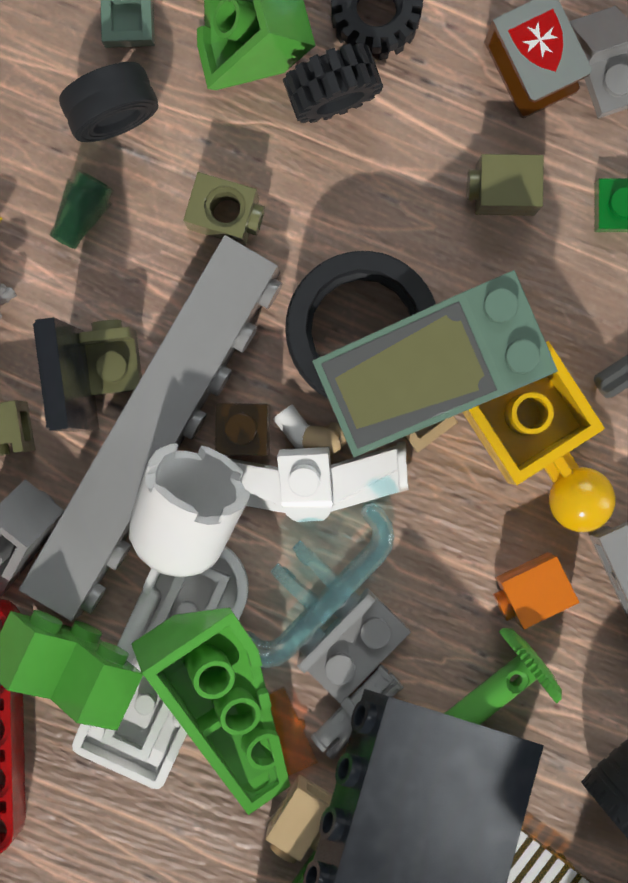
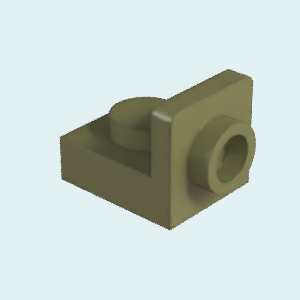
(111, 357)

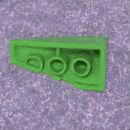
(251, 39)
(217, 692)

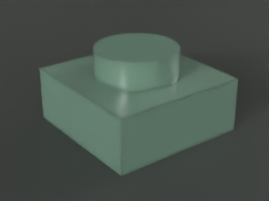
(127, 23)

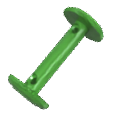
(498, 688)

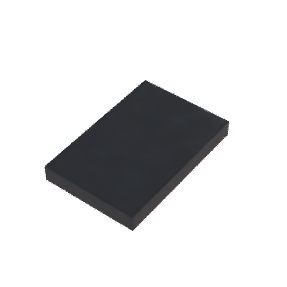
(64, 377)

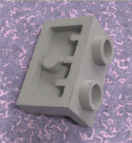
(352, 644)

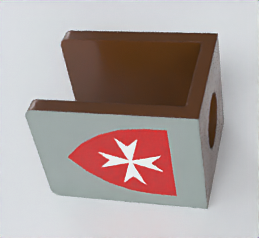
(537, 55)

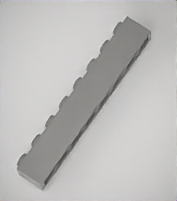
(158, 414)

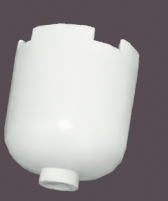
(186, 510)

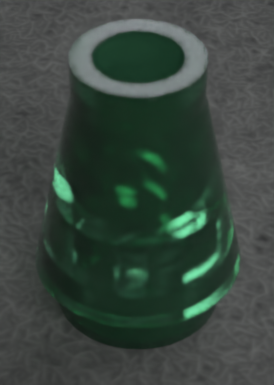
(80, 208)

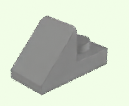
(605, 44)

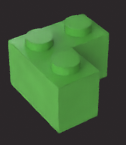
(68, 666)

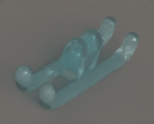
(336, 593)

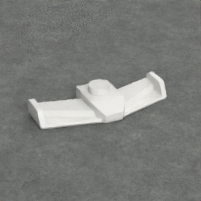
(311, 487)

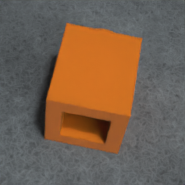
(534, 591)

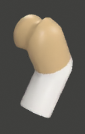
(306, 436)

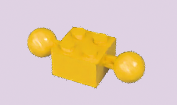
(537, 431)

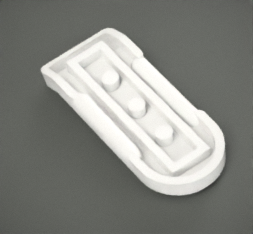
(149, 732)

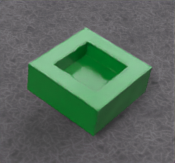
(611, 205)

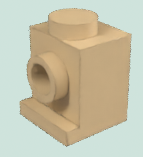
(298, 820)

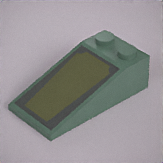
(435, 364)

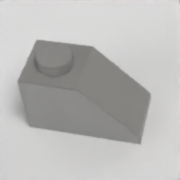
(25, 526)

